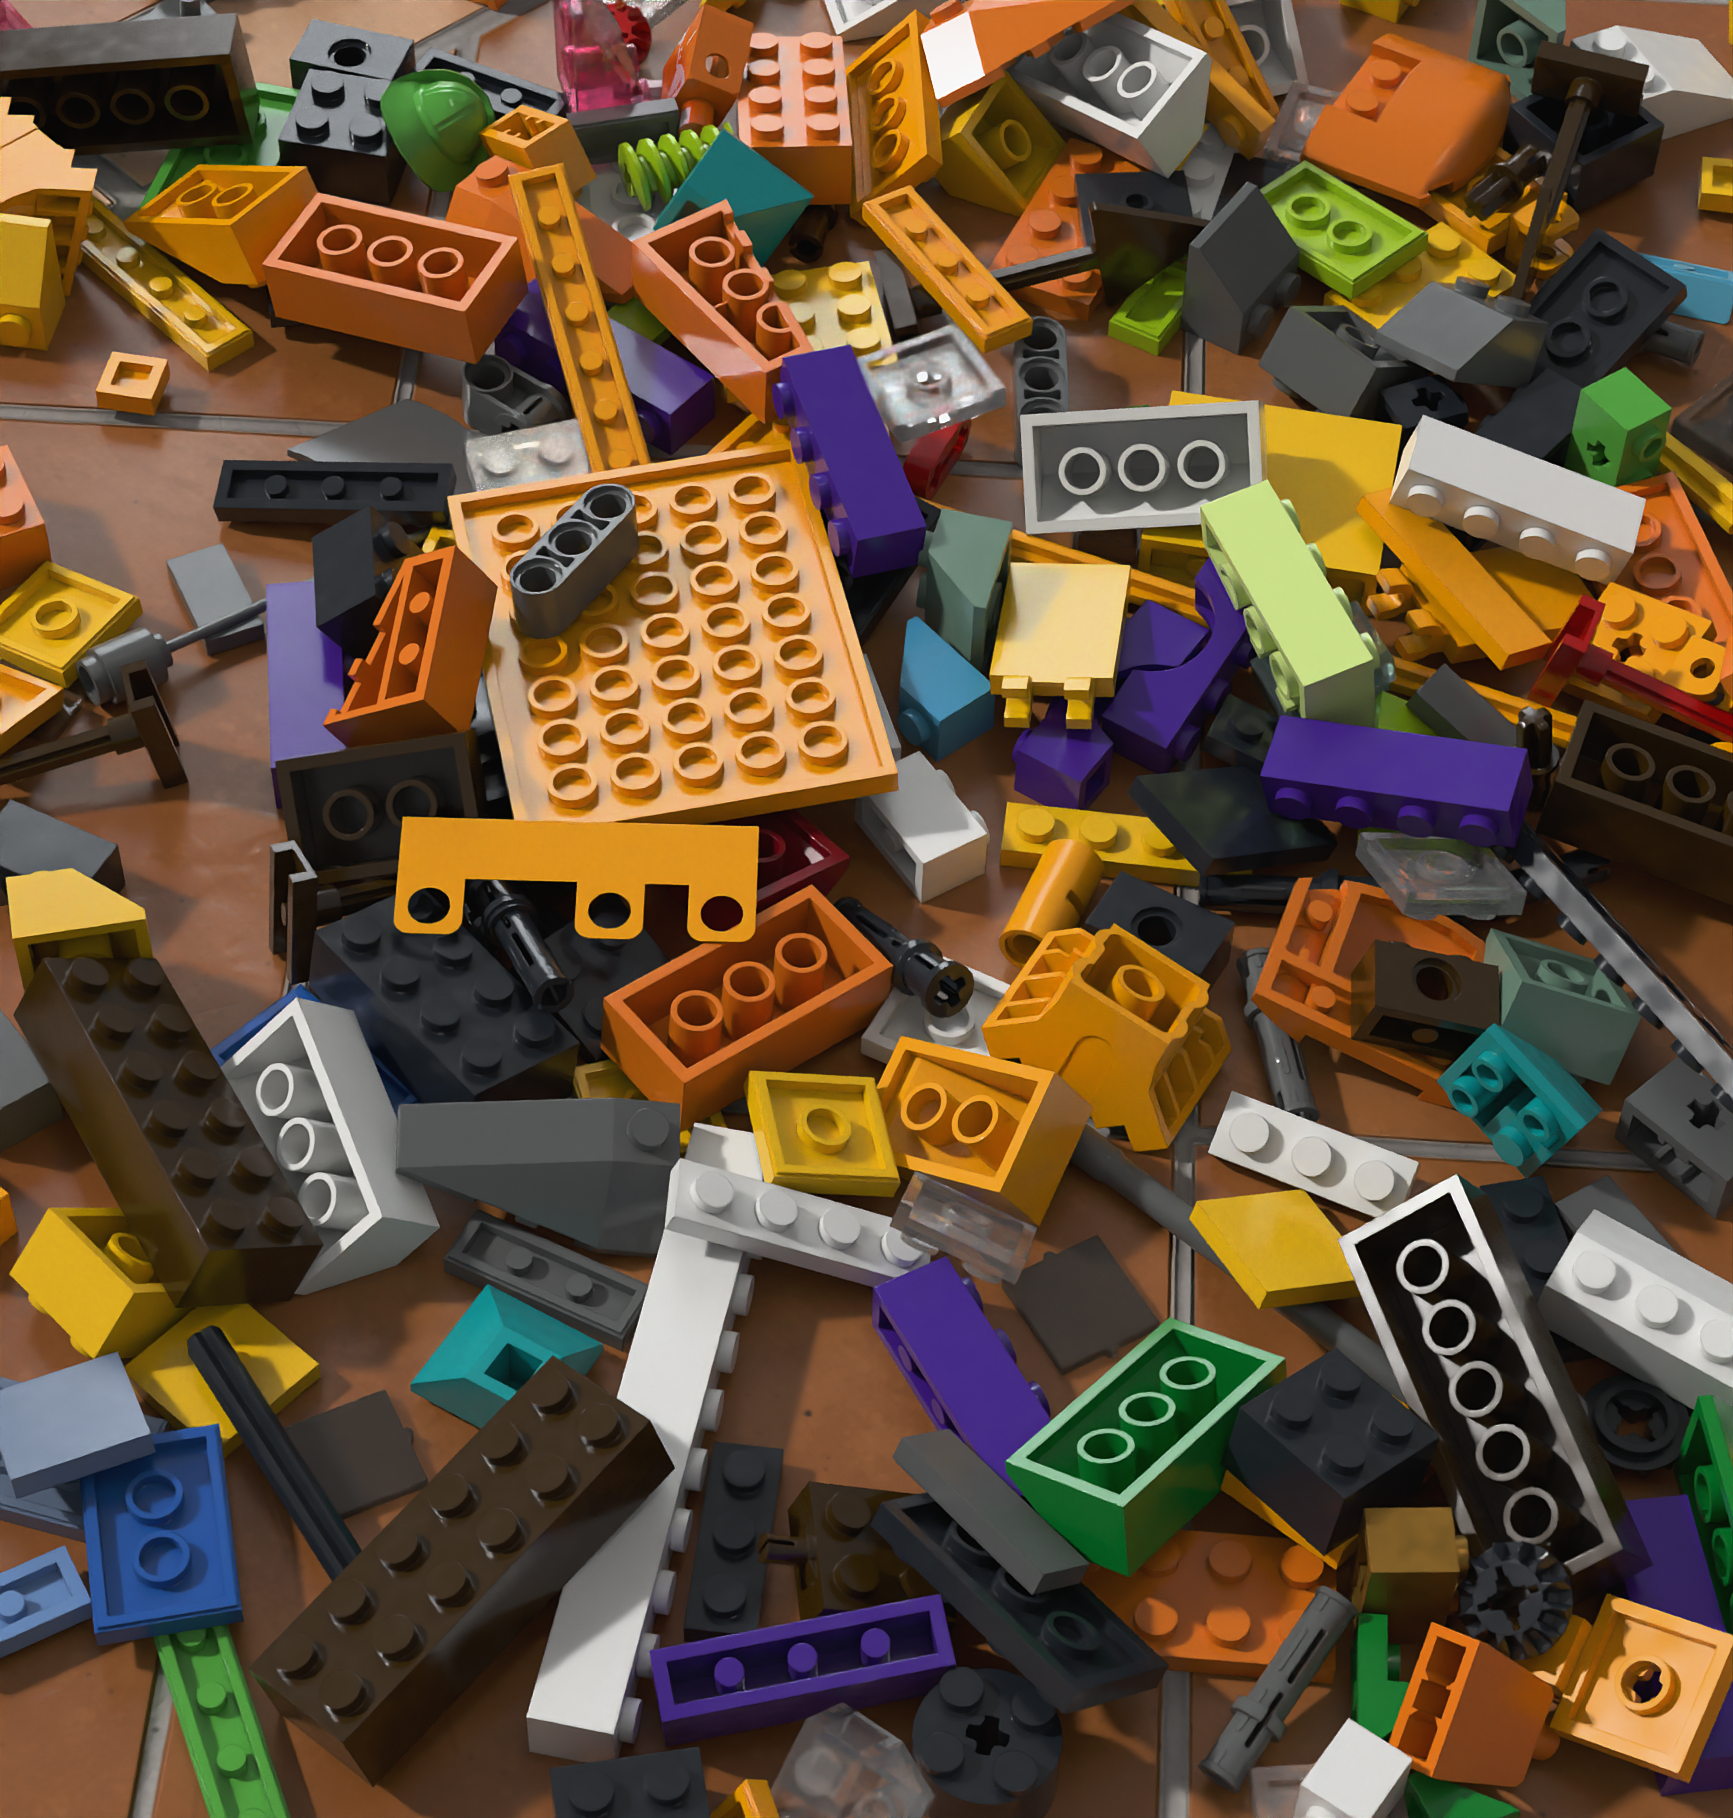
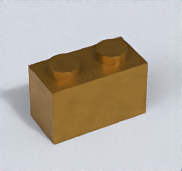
(1408, 1569)

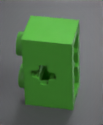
(1618, 430)

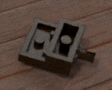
(839, 1555)

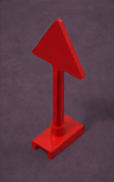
(1577, 656)

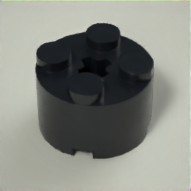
(987, 1746)

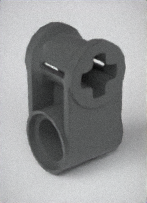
(505, 399)

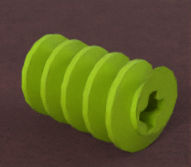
(664, 166)

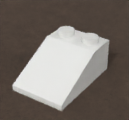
(1683, 83)

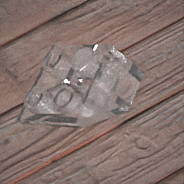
(849, 1770)

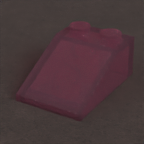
(593, 59)

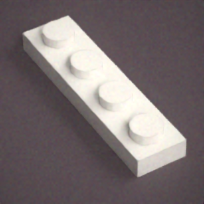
(786, 1225)

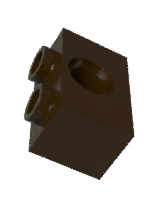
(1422, 1000)

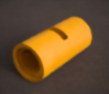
(1052, 898)

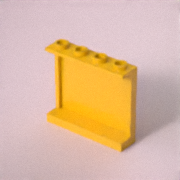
(1323, 470)

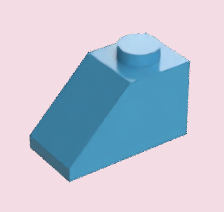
(940, 694)

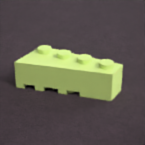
(1291, 608)

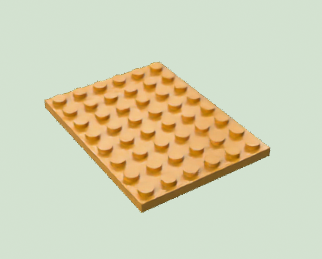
(703, 673)

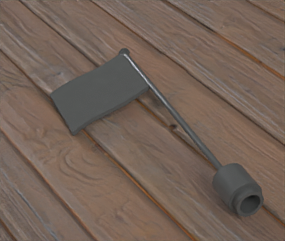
(391, 435)

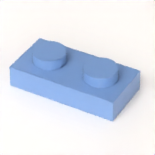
(40, 1600)

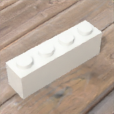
(1517, 501)

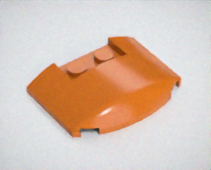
(1412, 122)
(1311, 965)

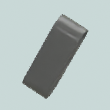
(1039, 375)
(574, 561)

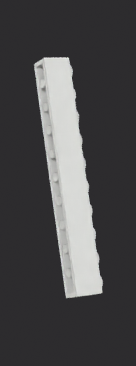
(671, 1377)

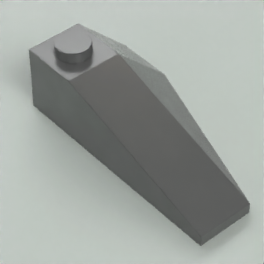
(555, 1163)

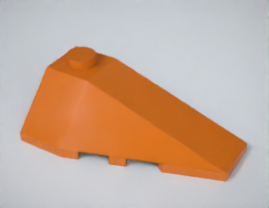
(980, 39)
(487, 204)

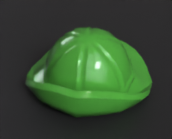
(438, 124)

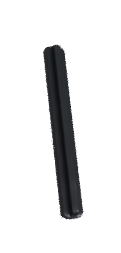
(273, 1450)

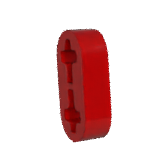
(934, 458)

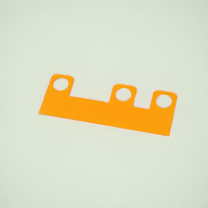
(593, 854)

